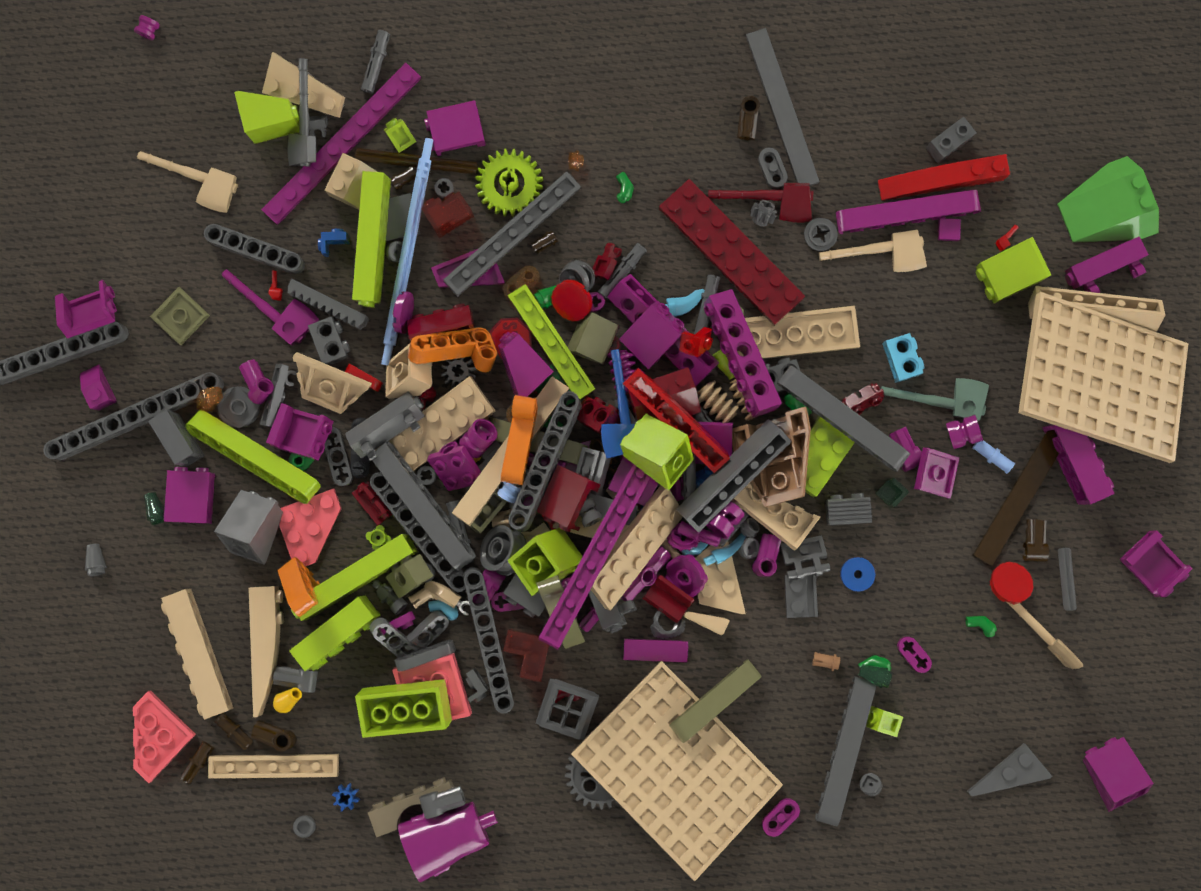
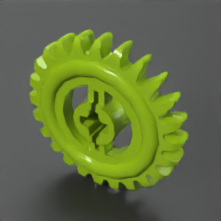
(512, 163)

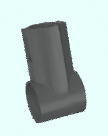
(295, 678)
(436, 803)

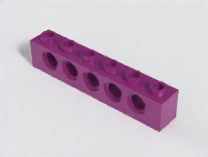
(633, 302)
(727, 304)

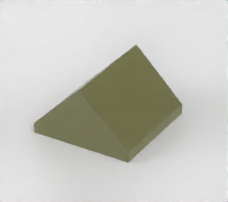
(593, 338)

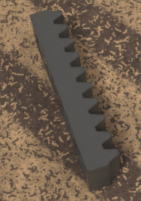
(327, 304)

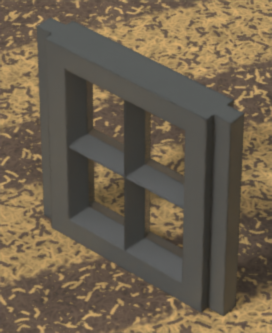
(549, 702)

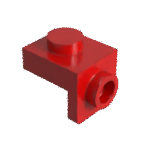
(696, 343)

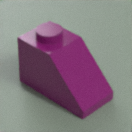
(96, 389)

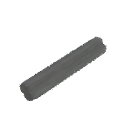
(1067, 579)

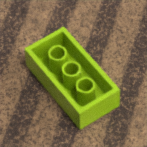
(825, 454)
(334, 633)
(403, 708)

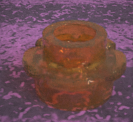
(575, 160)

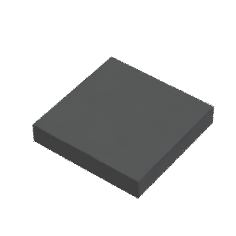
(397, 217)

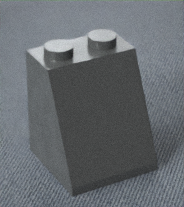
(250, 526)

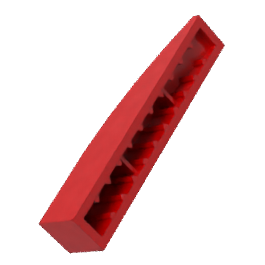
(945, 177)
(673, 414)

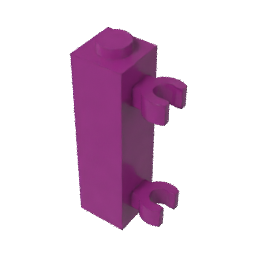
(1107, 262)

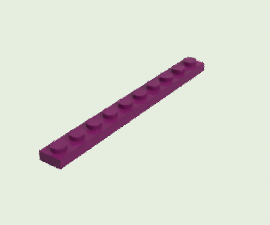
(341, 143)
(594, 558)

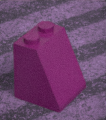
(522, 364)
(1117, 773)

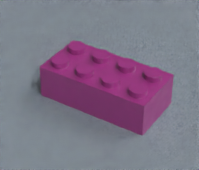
(1081, 466)

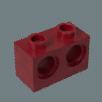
(595, 413)

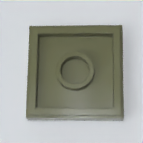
(180, 316)

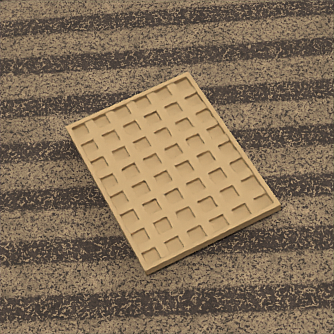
(1104, 378)
(681, 793)

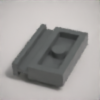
(593, 466)
(801, 597)

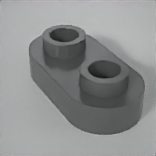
(772, 169)

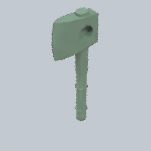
(967, 401)

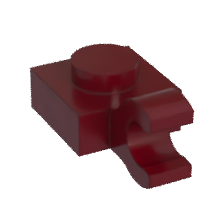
(606, 263)

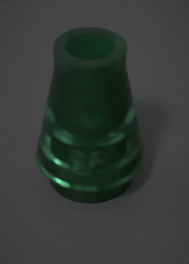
(154, 509)
(877, 675)

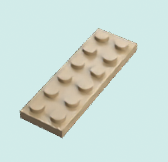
(806, 332)
(443, 423)
(636, 547)

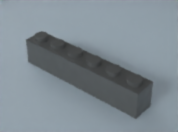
(734, 475)

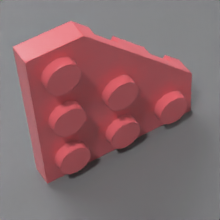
(309, 525)
(439, 669)
(156, 736)

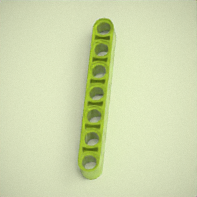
(253, 456)

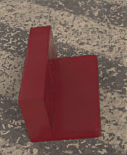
(668, 599)

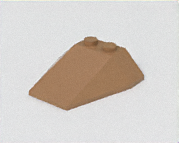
(787, 473)

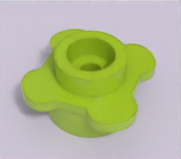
(379, 531)

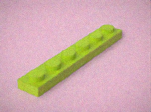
(551, 342)

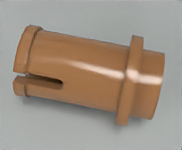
(826, 661)

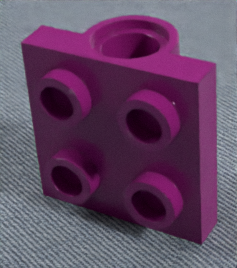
(454, 466)

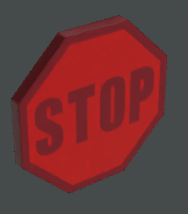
(509, 325)

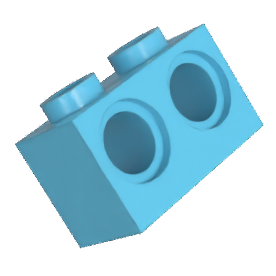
(897, 359)

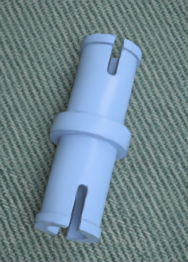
(994, 456)

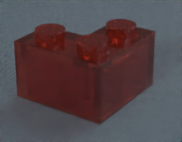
(447, 214)
(532, 649)

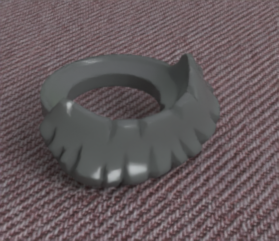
(659, 632)

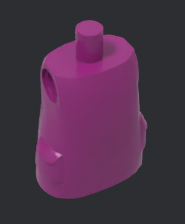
(444, 839)

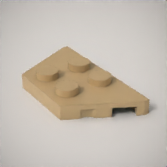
(327, 384)
(722, 585)

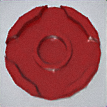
(571, 300)
(1011, 583)

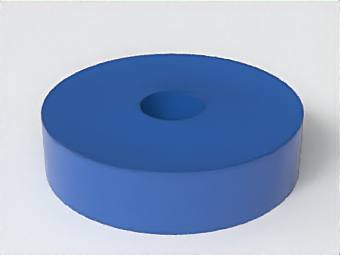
(867, 574)

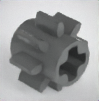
(763, 213)

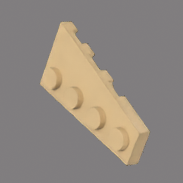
(283, 82)
(784, 520)

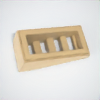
(713, 623)

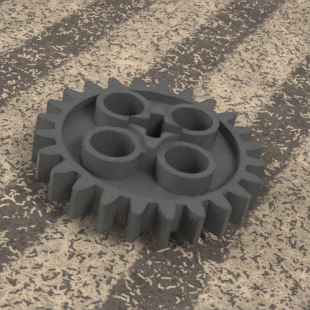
(596, 795)

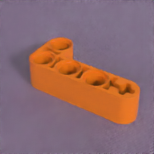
(454, 345)
(519, 440)
(298, 586)

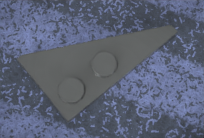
(1015, 770)

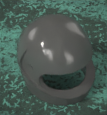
(578, 271)

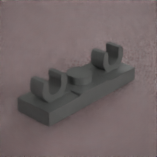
(277, 396)

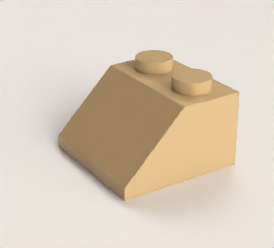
(347, 180)
(407, 376)

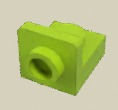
(399, 134)
(884, 721)

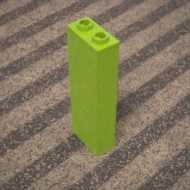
(371, 238)
(360, 574)

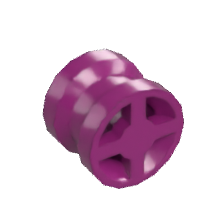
(146, 27)

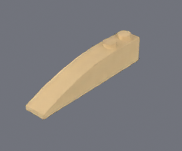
(265, 641)

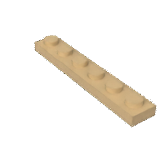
(273, 766)

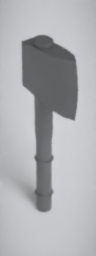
(302, 146)

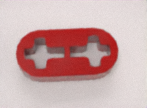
(376, 384)

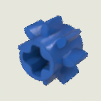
(344, 791)

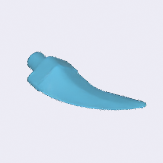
(682, 305)
(724, 553)

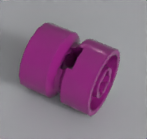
(965, 431)
(479, 437)
(724, 526)

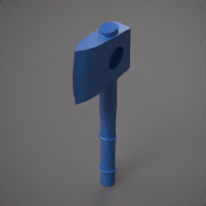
(614, 433)

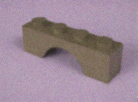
(387, 816)

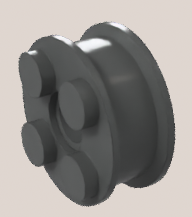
(498, 547)

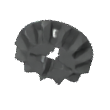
(823, 225)

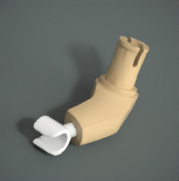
(438, 592)

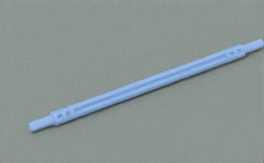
(408, 244)

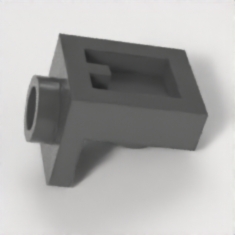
(476, 681)

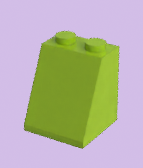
(266, 116)
(1012, 270)
(658, 450)
(544, 558)

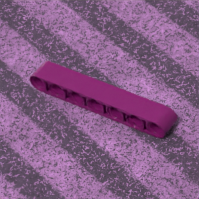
(908, 211)

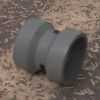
(589, 513)

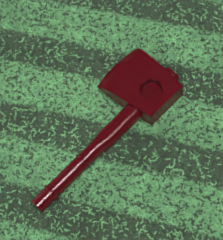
(794, 199)

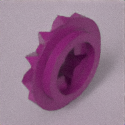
(675, 541)

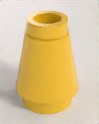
(286, 700)

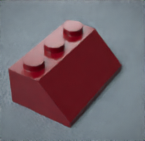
(441, 321)
(678, 386)

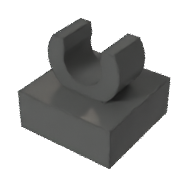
(318, 122)

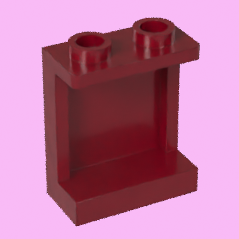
(565, 498)

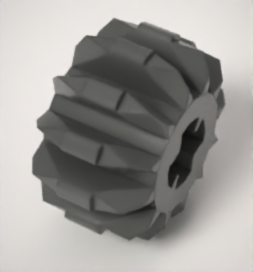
(465, 367)

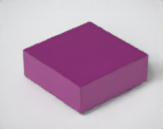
(949, 229)

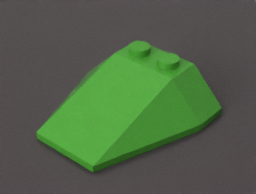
(1112, 205)

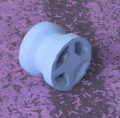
(509, 492)

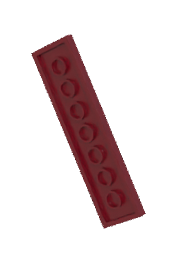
(731, 252)

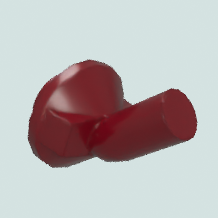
(428, 395)

